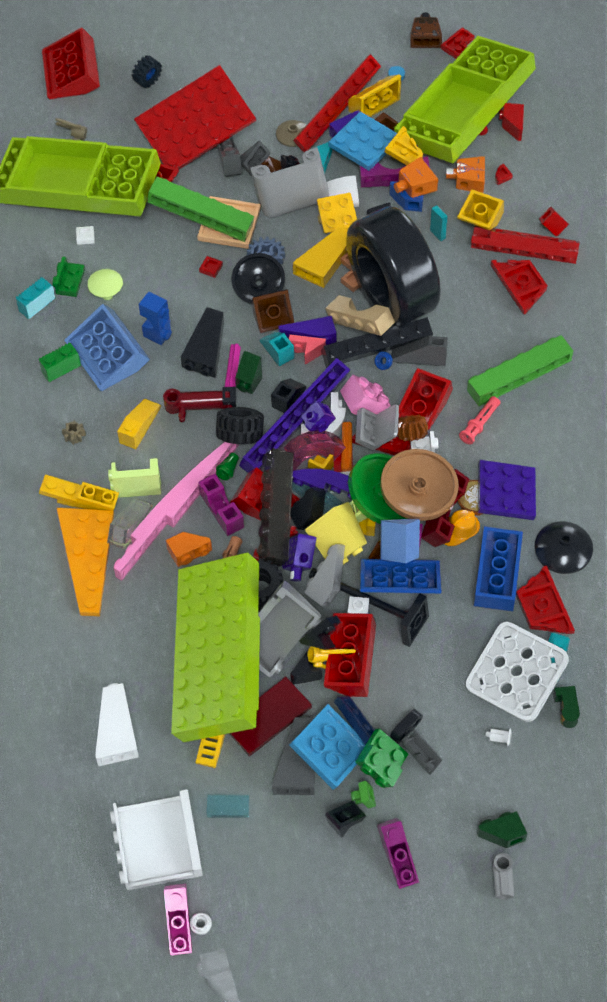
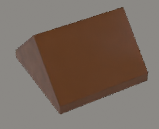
(272, 310)

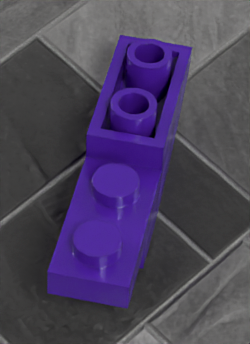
(322, 479)

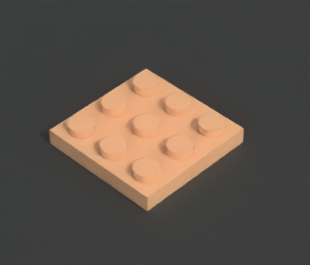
(212, 236)

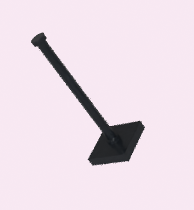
(412, 620)

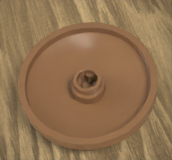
(419, 484)

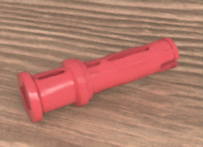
(476, 425)

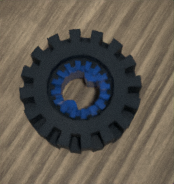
(146, 71)

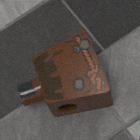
(426, 32)

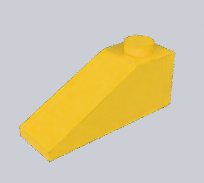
(137, 423)

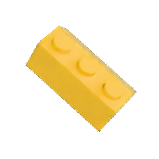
(377, 96)

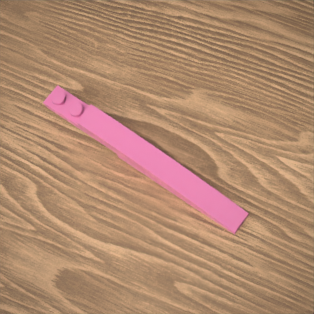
(170, 509)

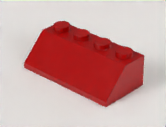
(351, 671)

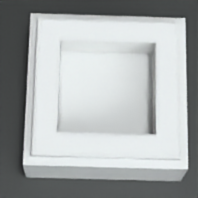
(85, 235)

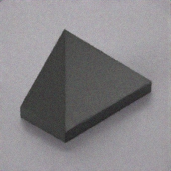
(254, 156)

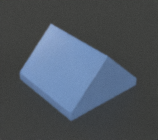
(400, 540)

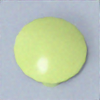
(105, 283)

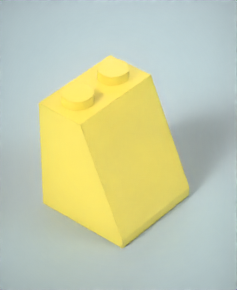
(338, 527)

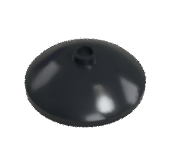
(257, 268)
(560, 555)

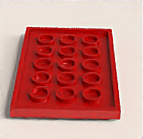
(195, 119)

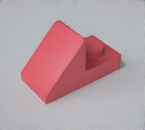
(309, 345)

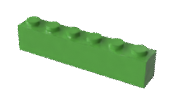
(200, 209)
(519, 370)

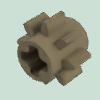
(73, 432)

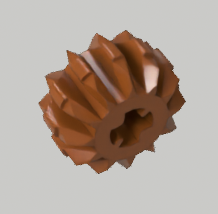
(412, 428)

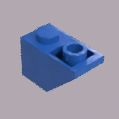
(405, 201)

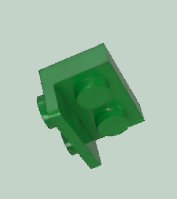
(68, 278)

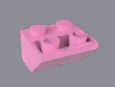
(363, 394)

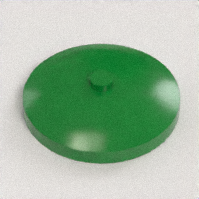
(366, 490)

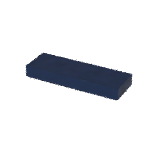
(355, 717)

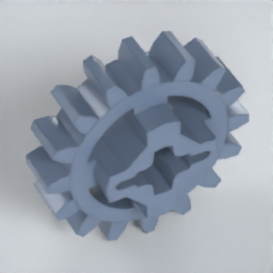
(268, 247)

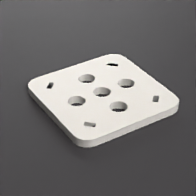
(522, 692)

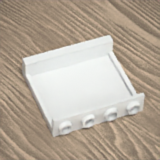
(156, 842)

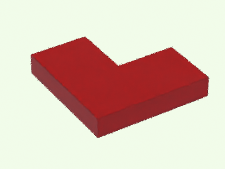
(457, 42)

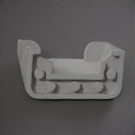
(290, 187)
(282, 624)

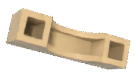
(372, 320)

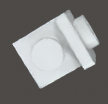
(427, 443)
(358, 605)

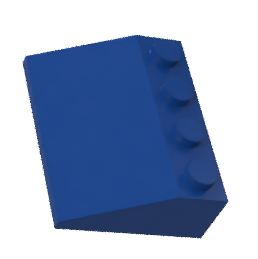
(398, 577)

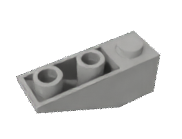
(327, 581)

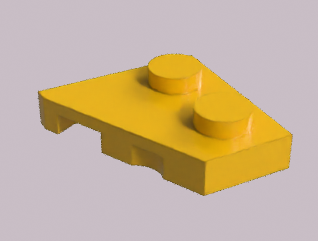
(403, 148)

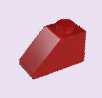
(512, 119)

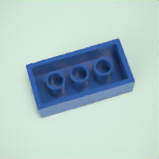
(498, 569)

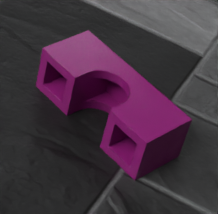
(225, 513)

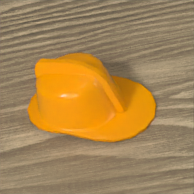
(465, 526)

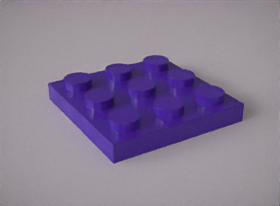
(506, 490)

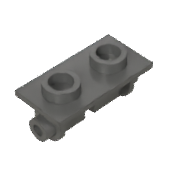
(421, 752)

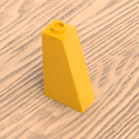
(323, 259)

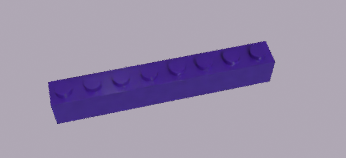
(291, 419)

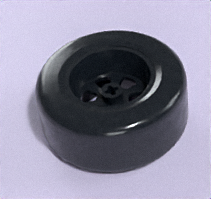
(393, 264)

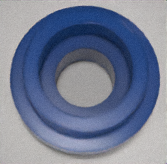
(379, 360)

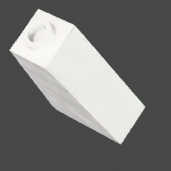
(115, 729)

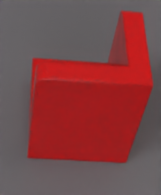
(553, 221)

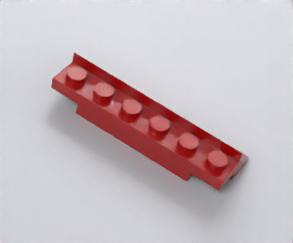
(525, 244)

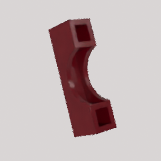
(439, 530)

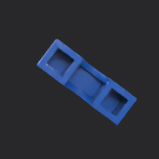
(156, 311)

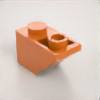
(187, 547)

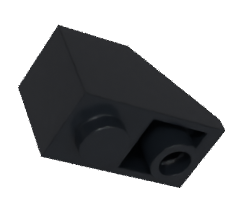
(286, 394)
(308, 508)

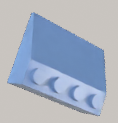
(107, 348)

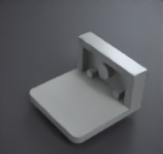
(377, 429)

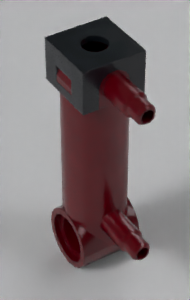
(198, 400)

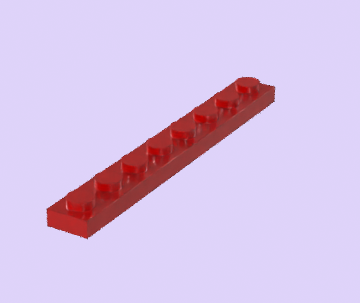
(337, 103)

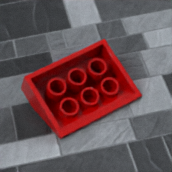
(70, 66)

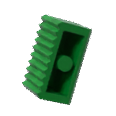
(59, 362)

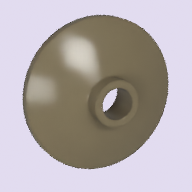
(288, 131)

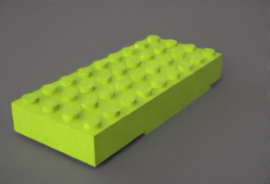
(466, 97)
(77, 175)
(216, 648)

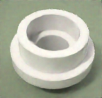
(197, 918)

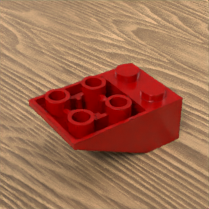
(248, 494)

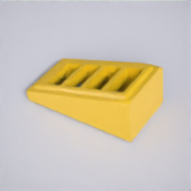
(217, 745)

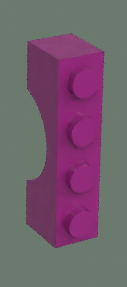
(380, 175)

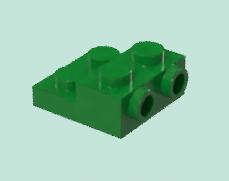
(382, 759)

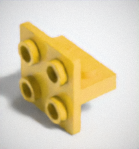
(336, 212)

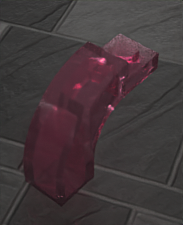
(314, 444)

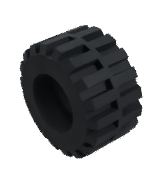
(239, 425)
(271, 575)

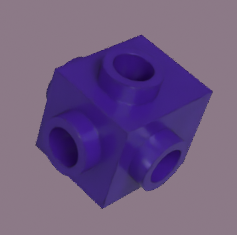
(318, 417)

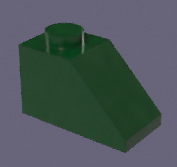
(249, 373)

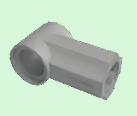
(503, 877)

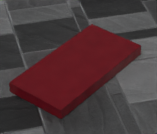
(276, 712)

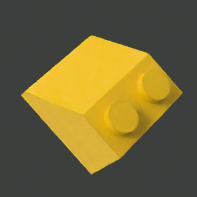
(482, 210)

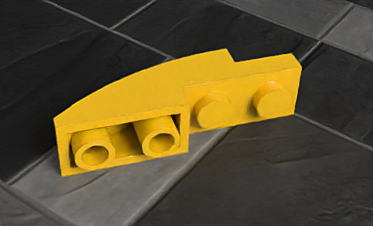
(76, 495)

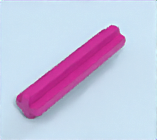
(232, 367)

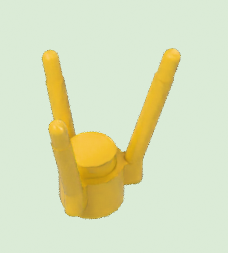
(320, 655)

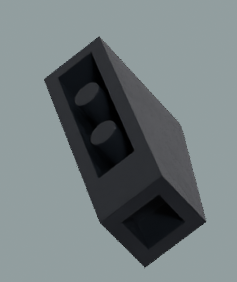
(205, 344)

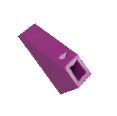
(398, 852)

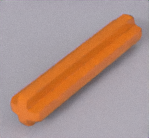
(346, 458)

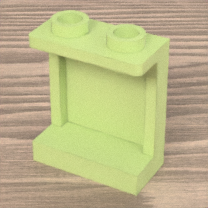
(136, 482)

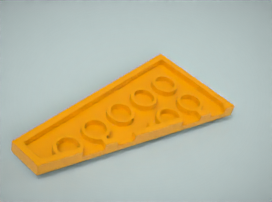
(87, 552)

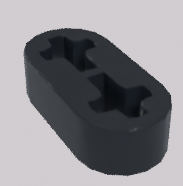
(406, 726)

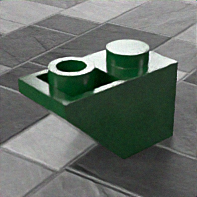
(503, 831)

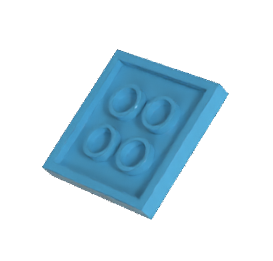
(363, 141)
(329, 746)

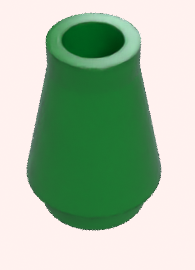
(226, 468)

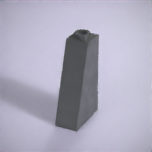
(293, 773)

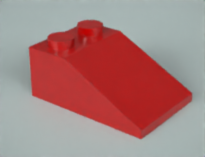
(425, 396)

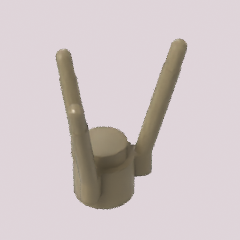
(77, 131)

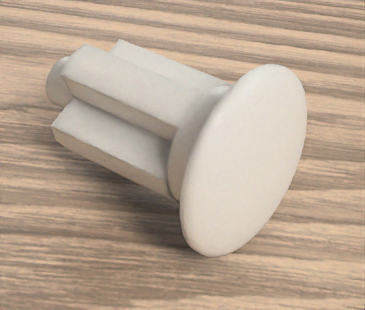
(500, 736)

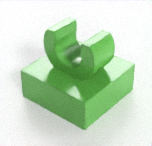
(364, 795)

